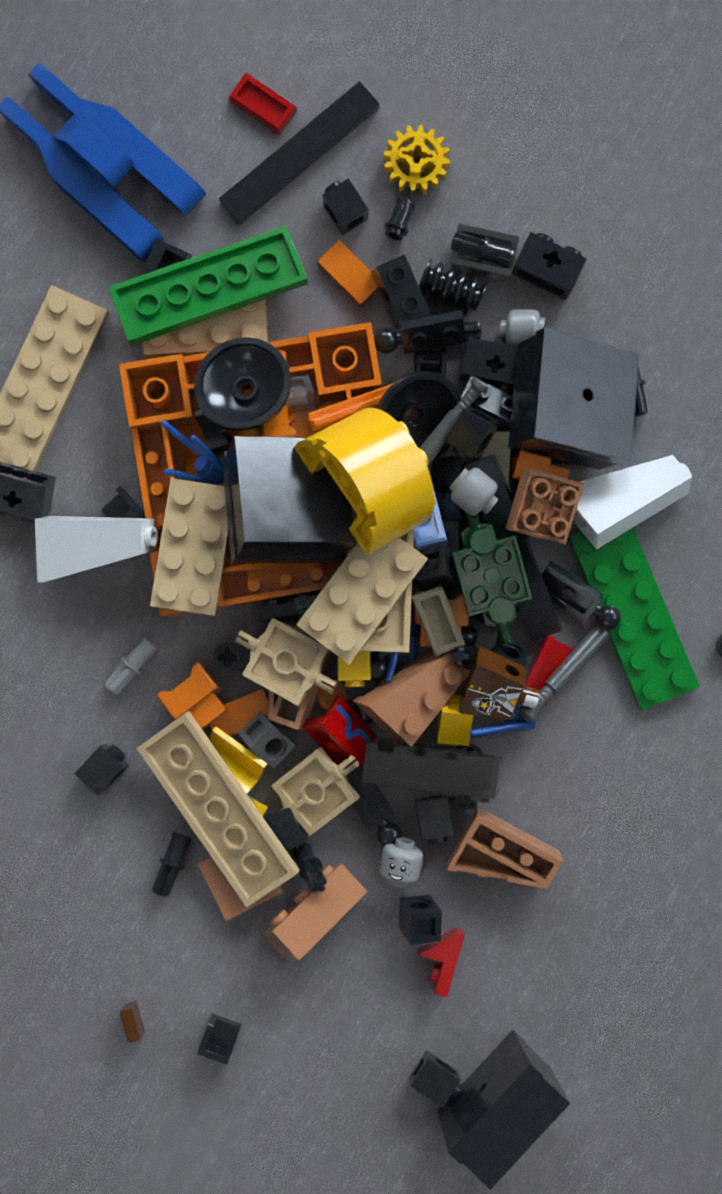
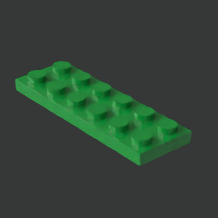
(208, 285)
(646, 635)

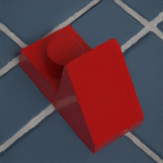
(447, 953)

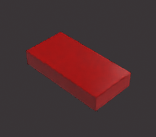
(262, 103)

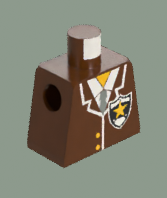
(496, 687)

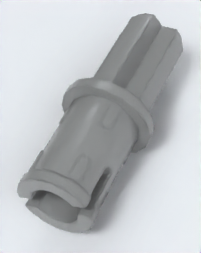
(130, 666)

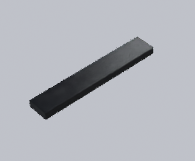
(299, 152)
(538, 612)

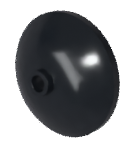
(234, 369)
(430, 401)

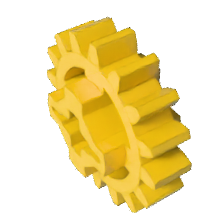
(430, 161)

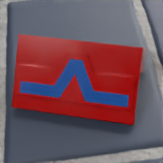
(545, 662)
(340, 732)

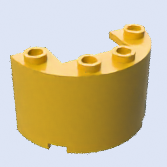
(377, 472)

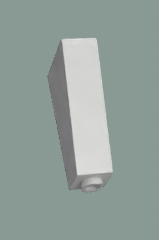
(628, 497)
(83, 543)

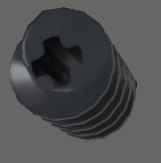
(451, 288)

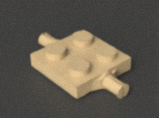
(286, 662)
(317, 789)

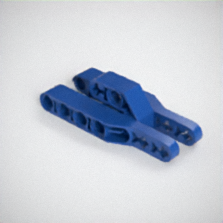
(110, 149)

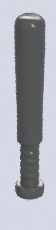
(437, 438)
(568, 668)

